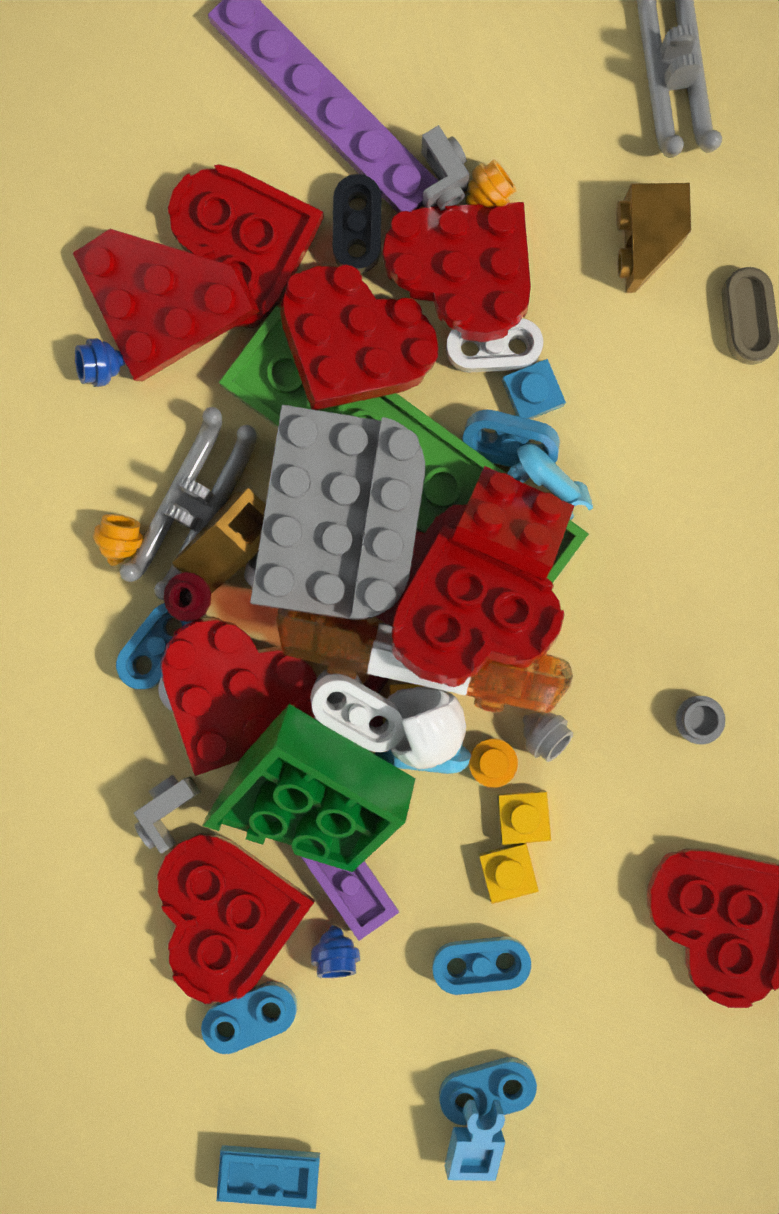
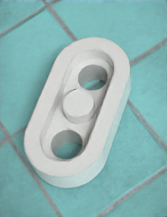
(496, 354)
(355, 711)

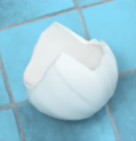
(432, 726)

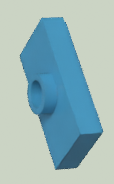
(268, 1176)

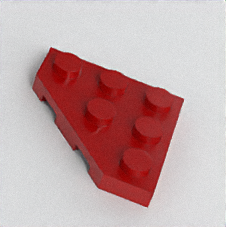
(161, 298)

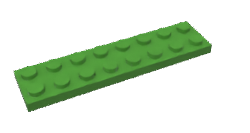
(268, 378)

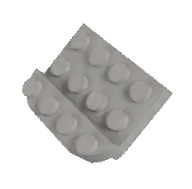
(339, 515)

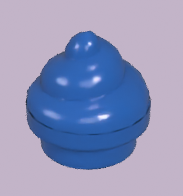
(97, 362)
(335, 955)

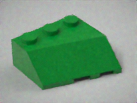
(314, 793)

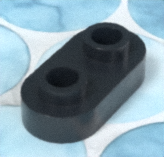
(357, 226)

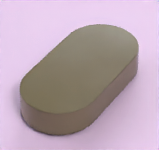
(750, 315)

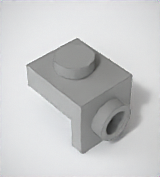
(447, 163)
(166, 798)

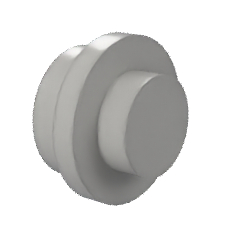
(700, 720)

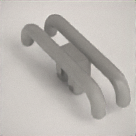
(676, 66)
(190, 501)

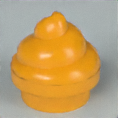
(490, 185)
(117, 537)

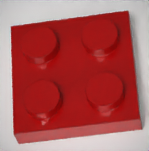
(514, 523)

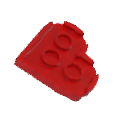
(244, 225)
(466, 263)
(350, 341)
(471, 611)
(228, 690)
(227, 916)
(724, 917)

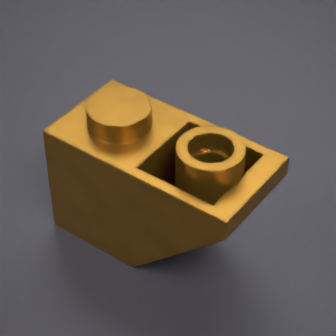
(654, 225)
(225, 540)

